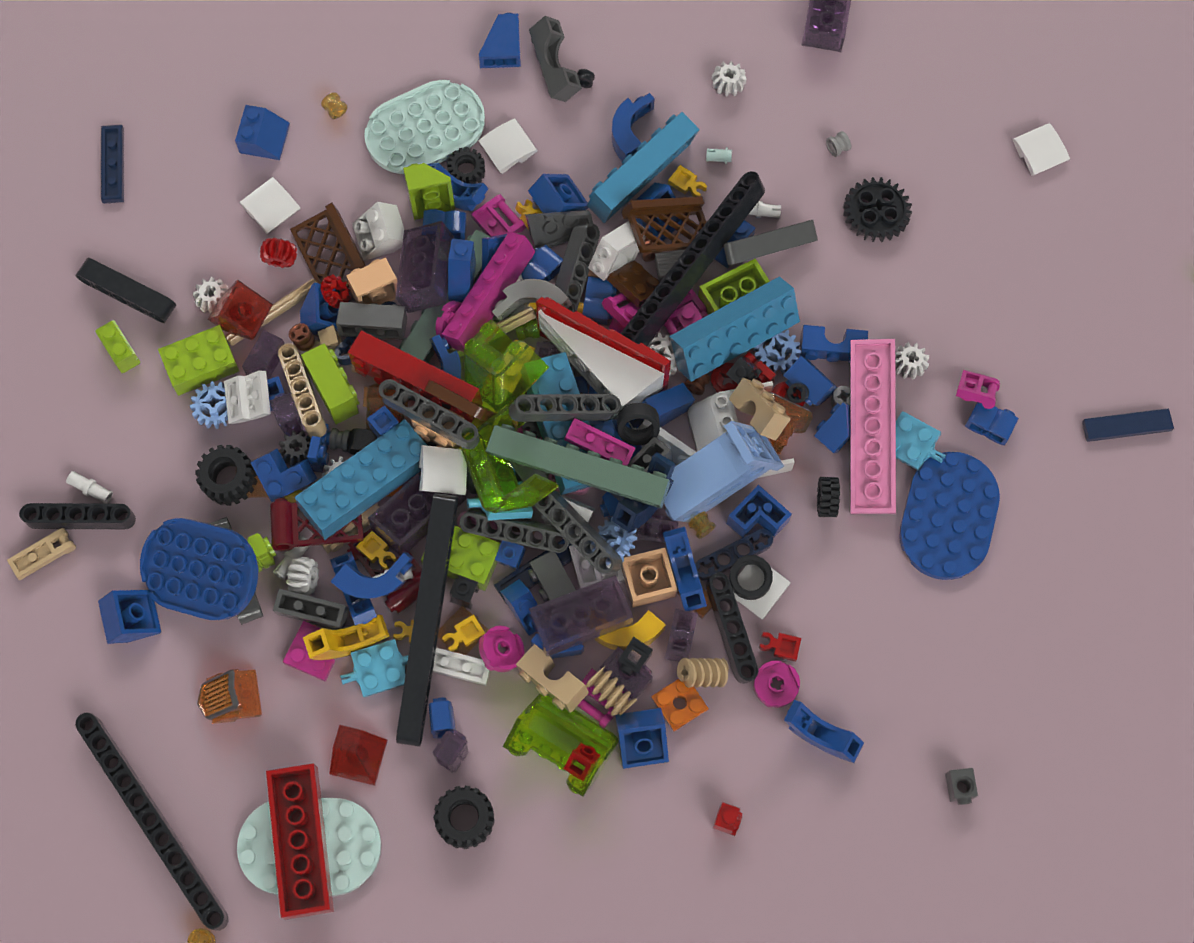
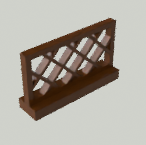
(664, 209)
(343, 239)

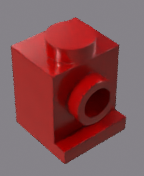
(584, 755)
(728, 819)

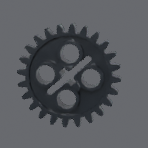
(877, 209)

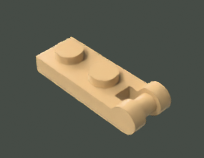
(41, 554)

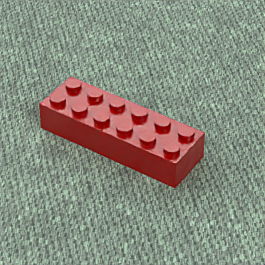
(386, 362)
(299, 841)

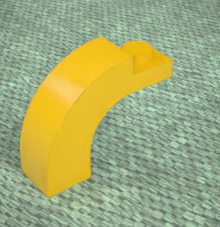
(645, 630)
(333, 644)

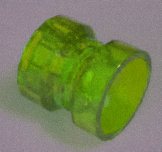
(531, 330)

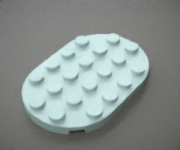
(424, 125)
(350, 839)

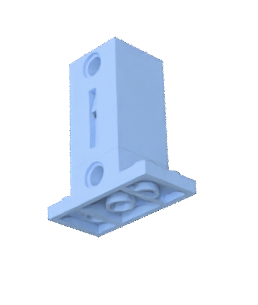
(719, 471)

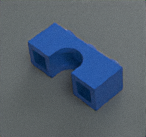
(816, 346)

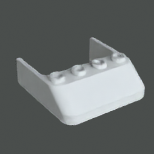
(710, 416)

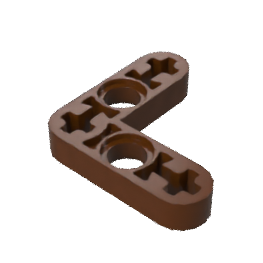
(471, 408)

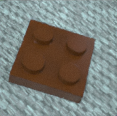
(633, 282)

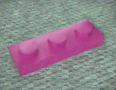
(594, 440)

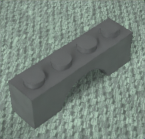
(547, 38)

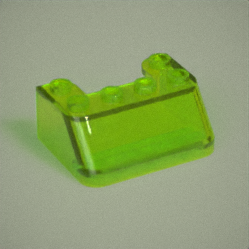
(500, 366)
(556, 734)

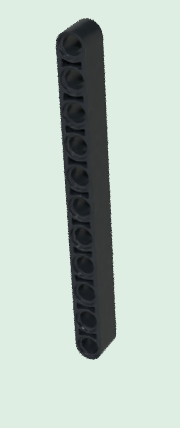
(695, 259)
(427, 620)
(160, 826)

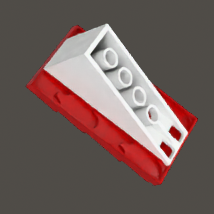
(602, 355)

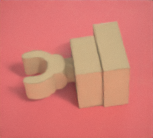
(328, 336)

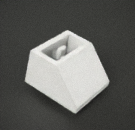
(379, 231)

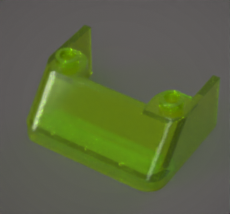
(495, 476)

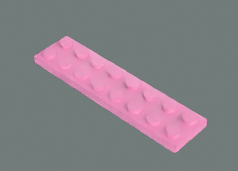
(873, 426)

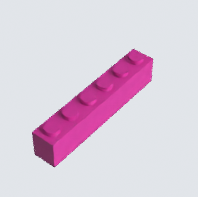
(488, 290)

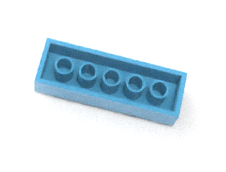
(642, 166)
(735, 328)
(557, 380)
(362, 480)

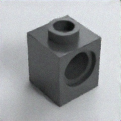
(968, 778)

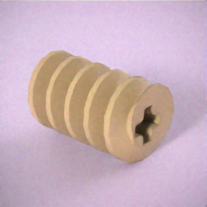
(703, 672)
(610, 692)

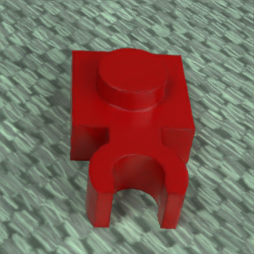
(767, 374)
(785, 645)

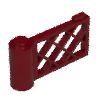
(286, 529)
(402, 597)

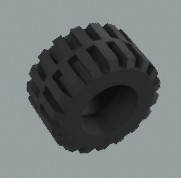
(214, 463)
(449, 802)

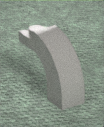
(528, 292)

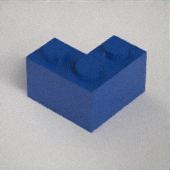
(278, 478)
(761, 509)

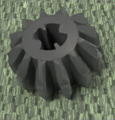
(288, 447)

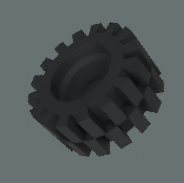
(467, 157)
(828, 496)

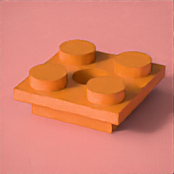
(679, 717)

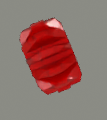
(278, 252)

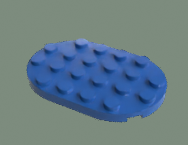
(949, 516)
(199, 569)

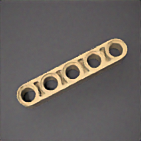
(302, 390)

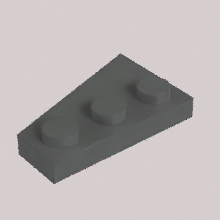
(555, 227)

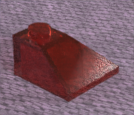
(240, 311)
(357, 755)

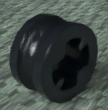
(586, 78)
(791, 391)

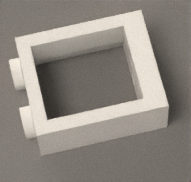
(614, 251)

